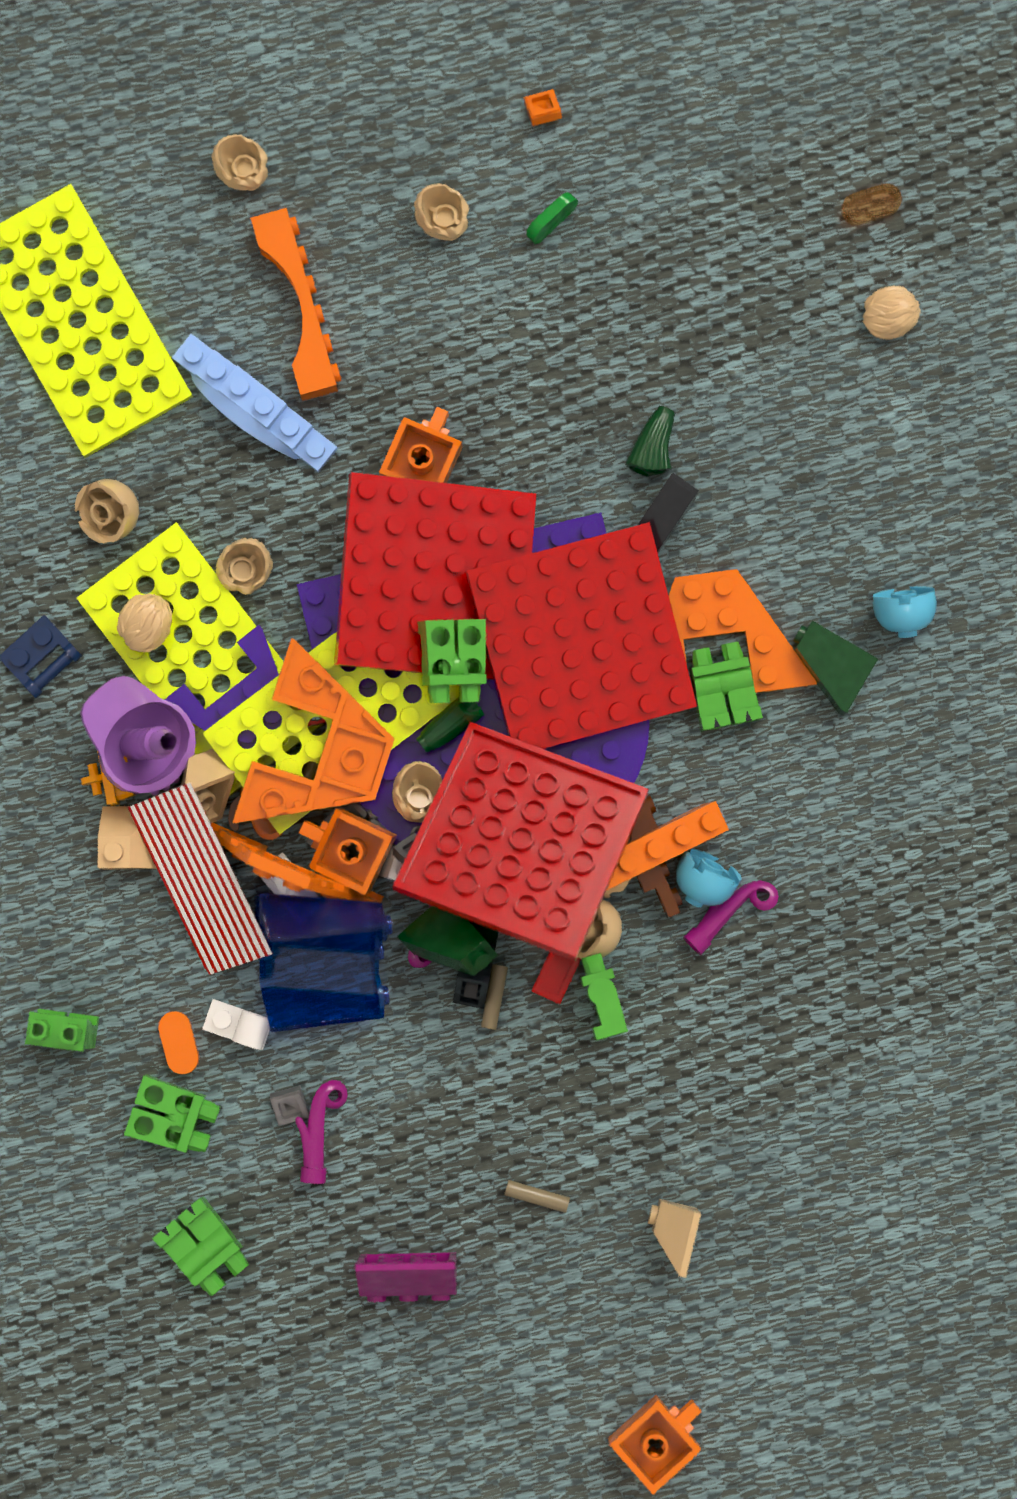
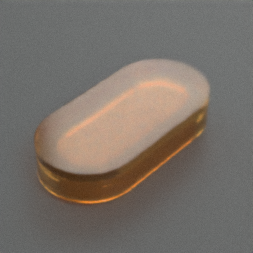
(871, 204)

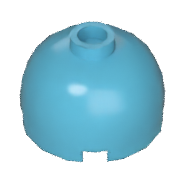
(905, 610)
(704, 879)

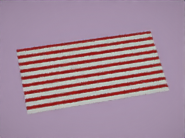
(199, 879)

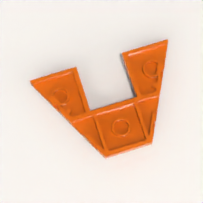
(726, 605)
(350, 759)
(294, 876)

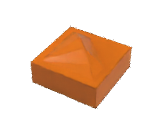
(542, 107)

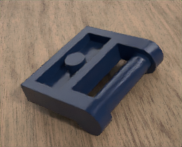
(32, 649)

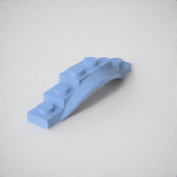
(252, 405)

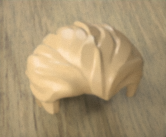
(240, 162)
(441, 212)
(891, 312)
(244, 566)
(145, 622)
(415, 790)

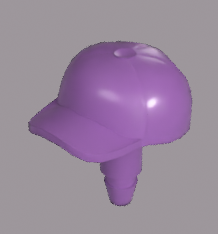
(137, 724)

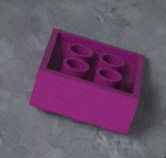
(407, 1276)

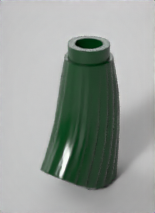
(650, 450)
(449, 724)

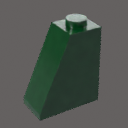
(834, 663)
(448, 941)

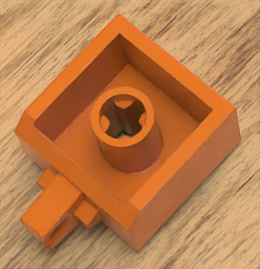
(421, 439)
(333, 858)
(657, 1422)

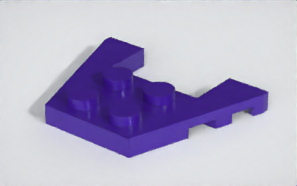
(258, 651)

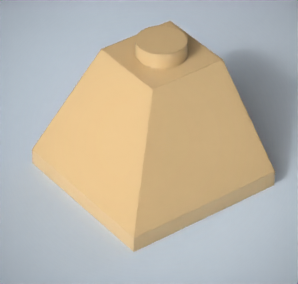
(210, 781)
(120, 841)
(676, 1230)

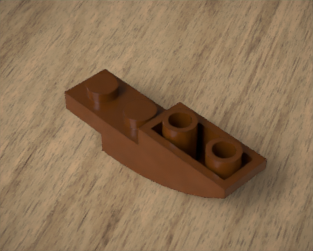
(655, 877)

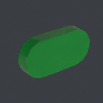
(551, 217)

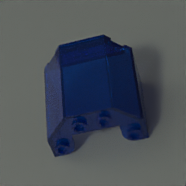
(321, 960)

